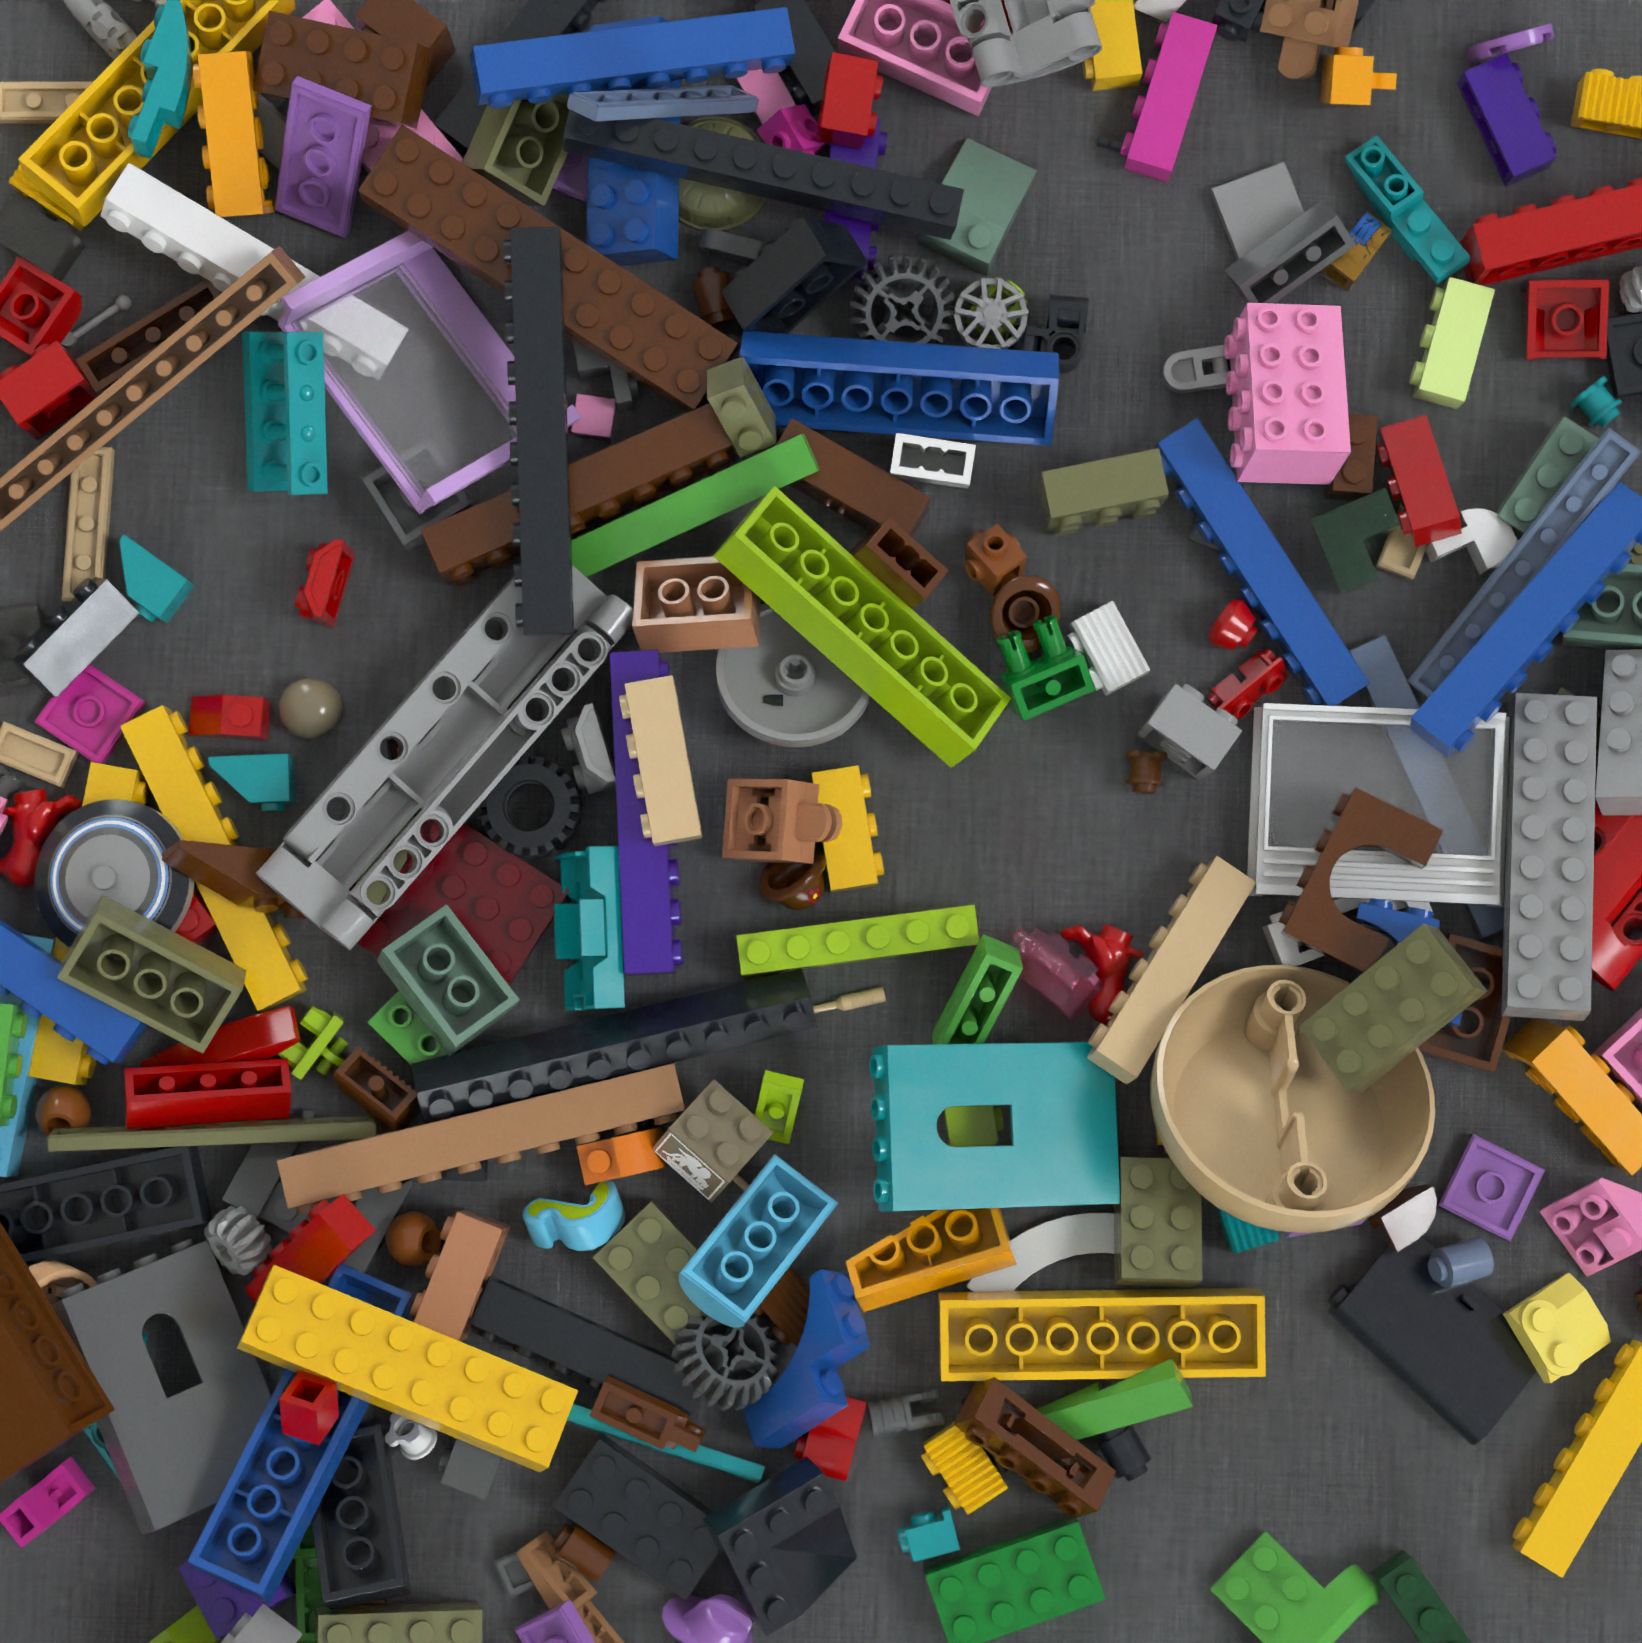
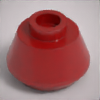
(1233, 626)

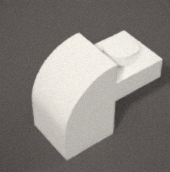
(1483, 535)

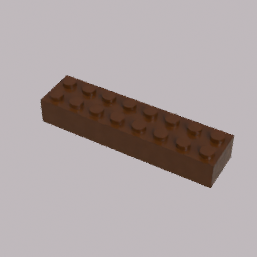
(598, 490)

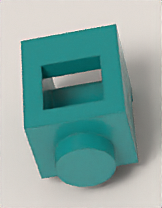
(929, 1535)

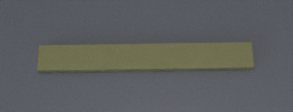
(213, 1134)

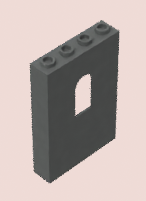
(180, 1448)

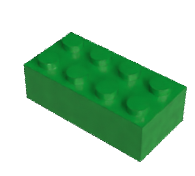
(1014, 1583)

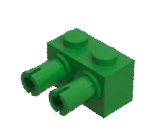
(1047, 681)

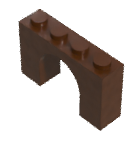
(1361, 823)

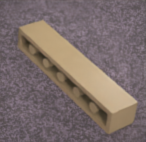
(1170, 970)

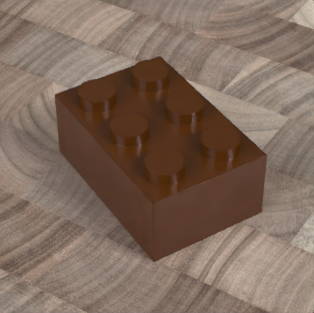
(1482, 1028)

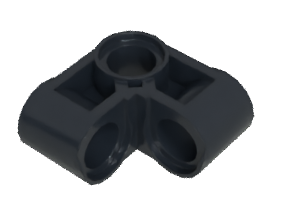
(1064, 326)

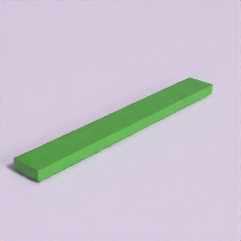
(693, 506)

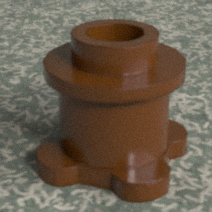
(1145, 771)

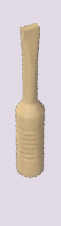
(854, 1000)

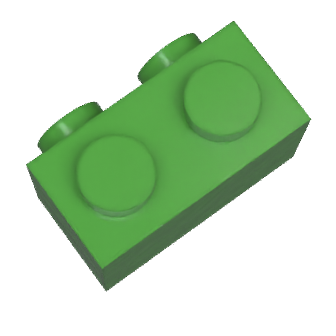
(405, 1031)

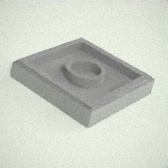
(1256, 207)

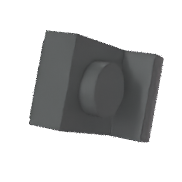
(593, 365)

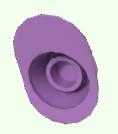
(708, 1620)

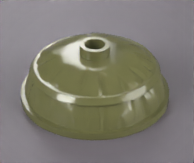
(712, 206)

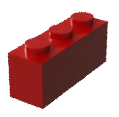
(1418, 481)

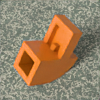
(620, 1156)

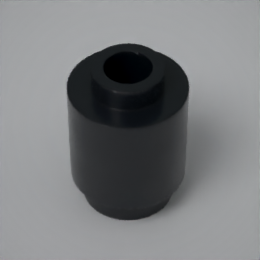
(1124, 1452)

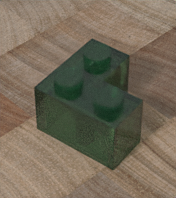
(1346, 532)

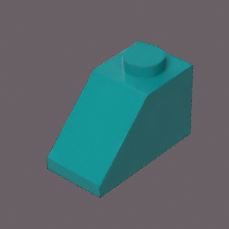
(152, 582)
(260, 779)

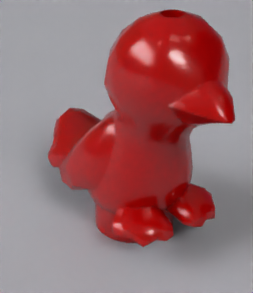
(31, 824)
(1112, 956)

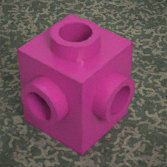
(792, 129)

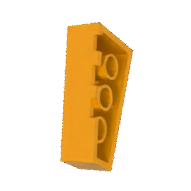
(232, 134)
(1582, 1089)
(931, 1255)

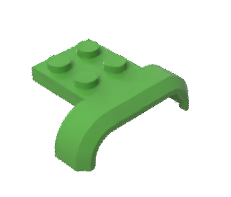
(1286, 1603)

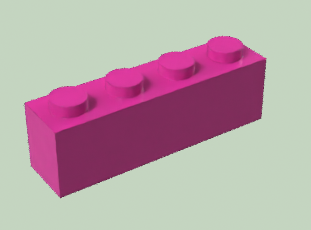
(1170, 96)

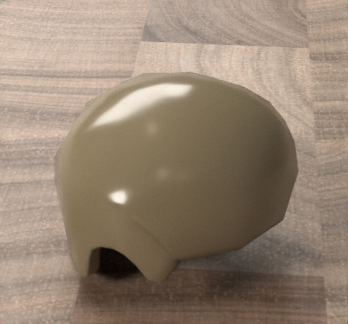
(310, 707)

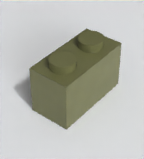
(741, 407)

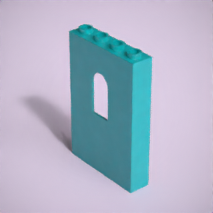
(1059, 1127)

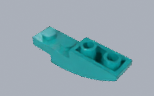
(169, 73)
(1402, 208)

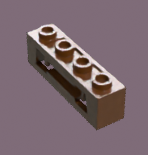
(1034, 1448)

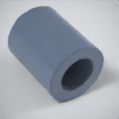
(1461, 1262)

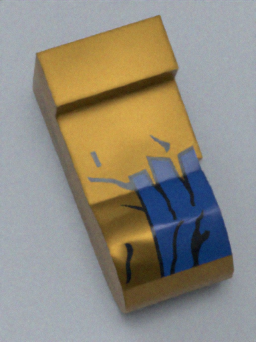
(1368, 237)

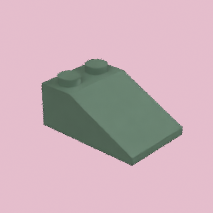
(990, 201)

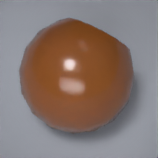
(62, 1109)
(412, 1238)

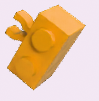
(1350, 77)

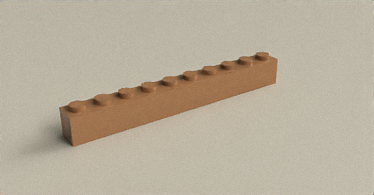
(146, 382)
(481, 1135)

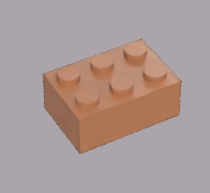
(693, 606)
(459, 1273)

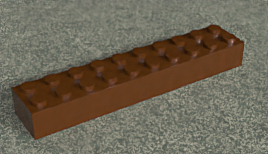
(602, 301)

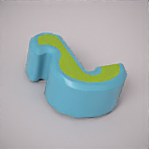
(576, 1224)

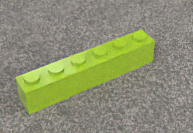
(858, 940)

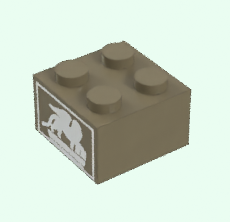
(712, 1140)

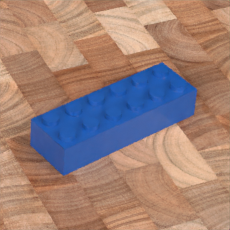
(629, 208)

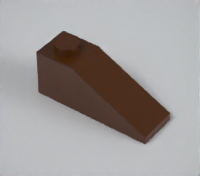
(227, 871)

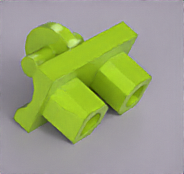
(324, 1027)

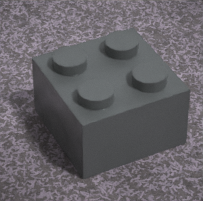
(402, 514)

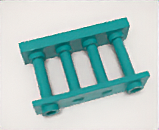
(285, 412)

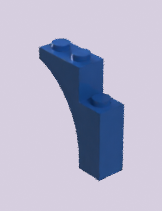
(811, 1384)

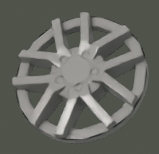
(991, 313)

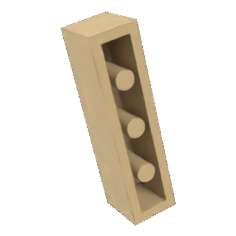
(662, 761)

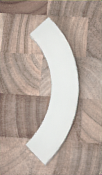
(1050, 1243)

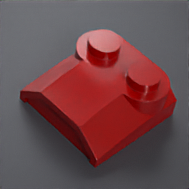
(35, 307)
(1566, 317)
(326, 582)

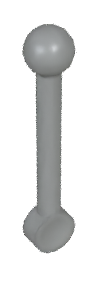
(122, 303)

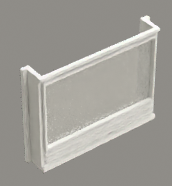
(1319, 751)

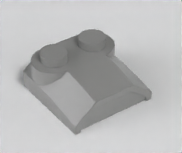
(588, 740)

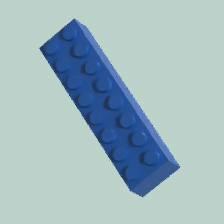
(906, 387)
(282, 1476)

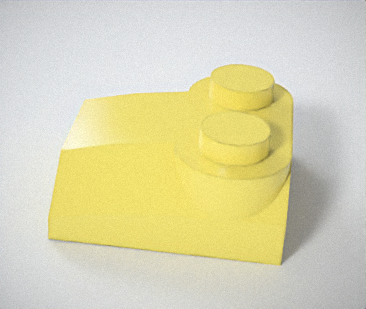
(1558, 1327)

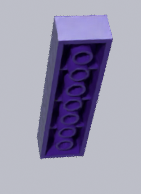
(645, 869)

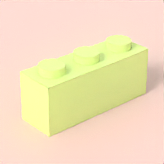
(1451, 342)

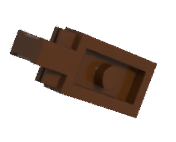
(645, 1417)

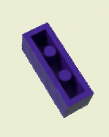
(1507, 119)

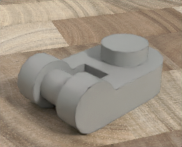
(1185, 373)

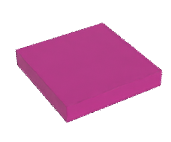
(91, 714)

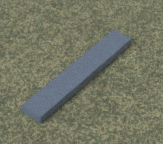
(662, 102)

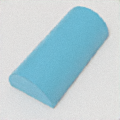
(755, 1243)

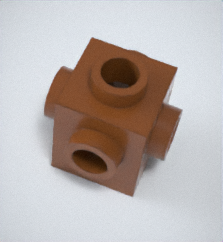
(994, 558)

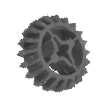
(910, 294)
(710, 1359)

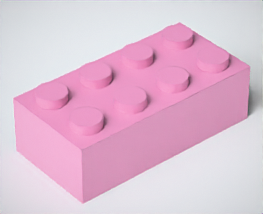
(918, 47)

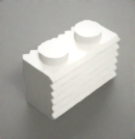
(1107, 648)

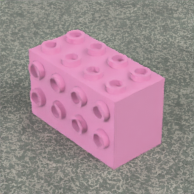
(1287, 394)

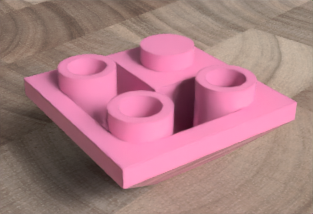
(1598, 1224)

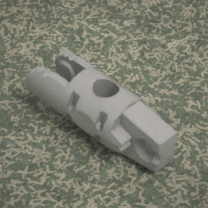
(102, 25)

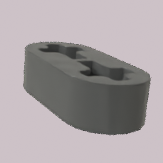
(729, 246)

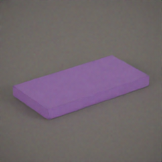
(321, 156)

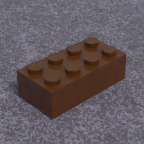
(353, 62)

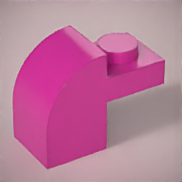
(46, 1502)

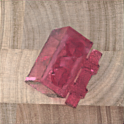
(1055, 973)

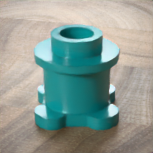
(1597, 404)

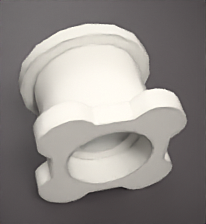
(414, 1438)

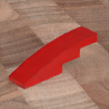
(242, 1040)

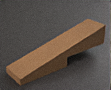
(560, 1583)

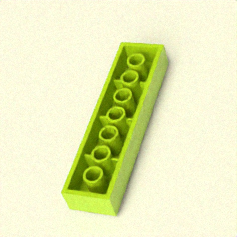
(863, 627)

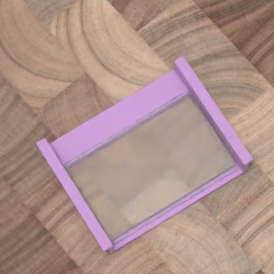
(412, 367)

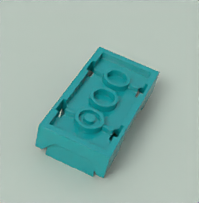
(591, 929)

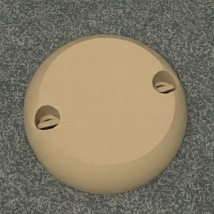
(1267, 1121)

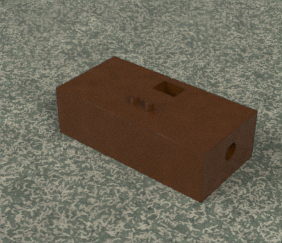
(856, 486)

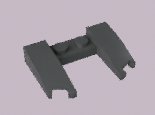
(260, 1191)

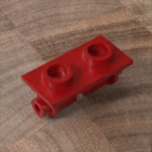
(1263, 675)

